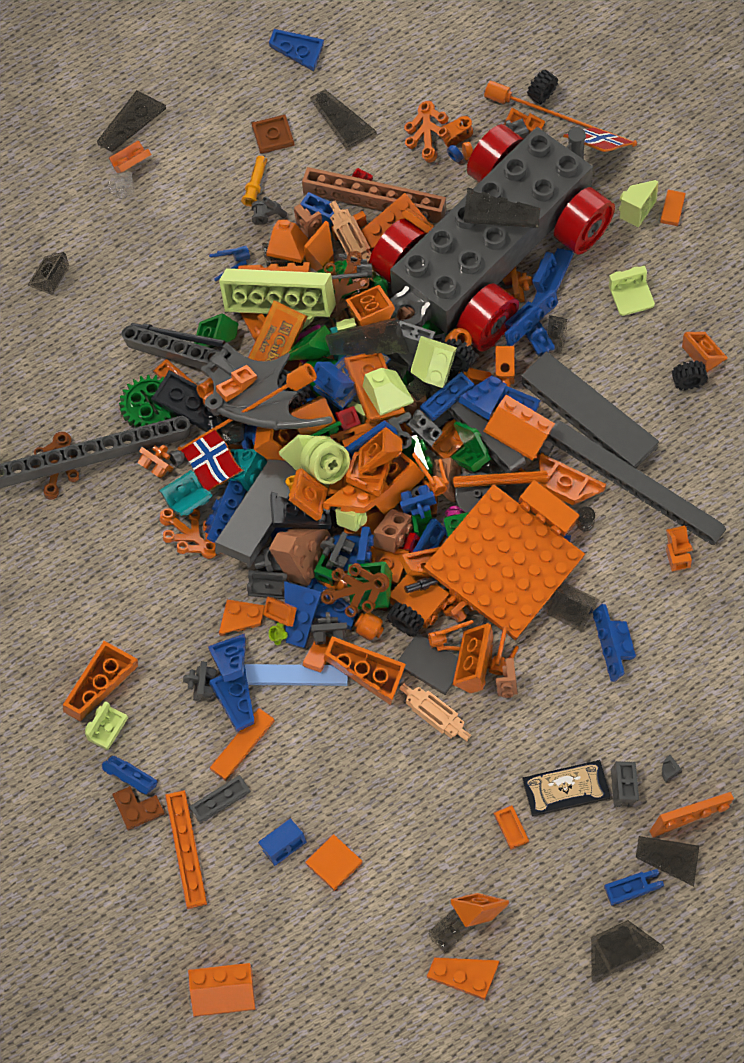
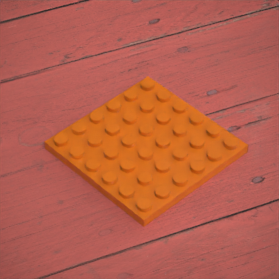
(503, 562)

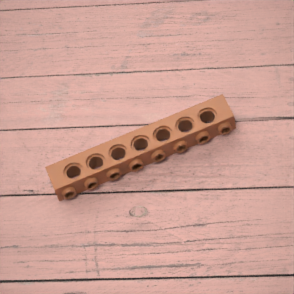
(369, 193)

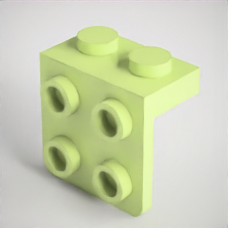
(631, 291)

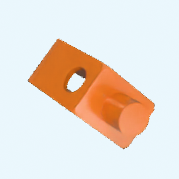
(505, 364)

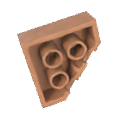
(299, 552)

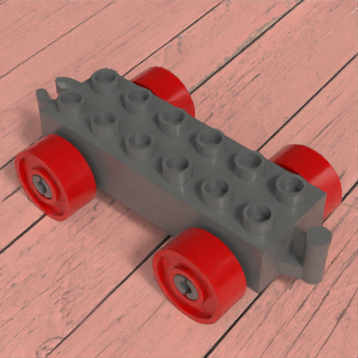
(457, 265)

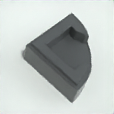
(670, 769)

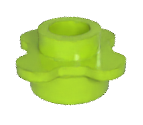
(277, 633)

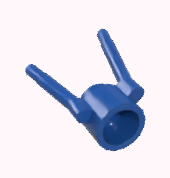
(240, 254)

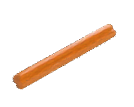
(500, 479)

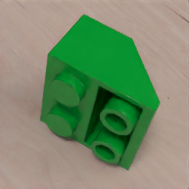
(383, 598)

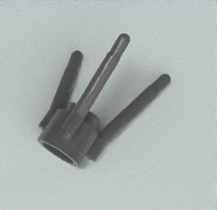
(362, 270)

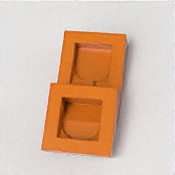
(531, 121)
(240, 381)

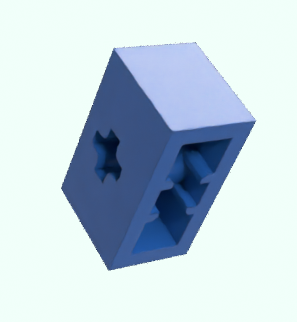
(315, 204)

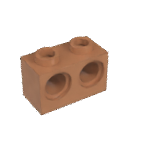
(393, 530)

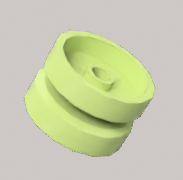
(325, 459)

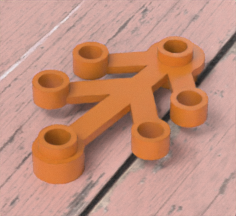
(425, 112)
(188, 535)

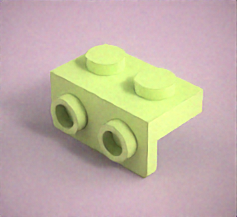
(105, 726)

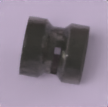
(586, 523)

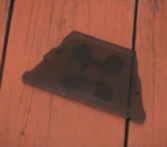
(619, 949)

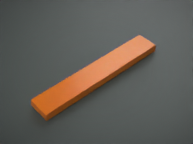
(186, 849)

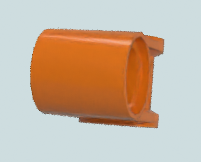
(458, 131)

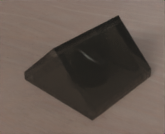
(50, 273)
(572, 606)

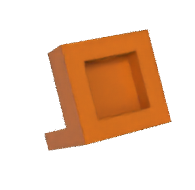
(679, 539)
(678, 561)

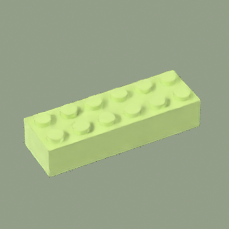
(257, 289)

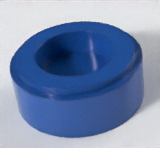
(454, 153)

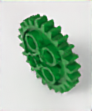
(134, 411)

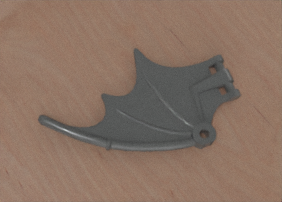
(269, 414)

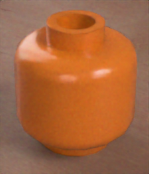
(460, 333)
(369, 626)

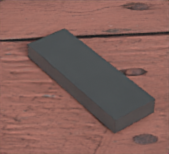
(219, 799)

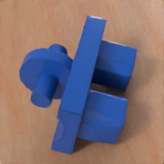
(539, 339)
(418, 504)

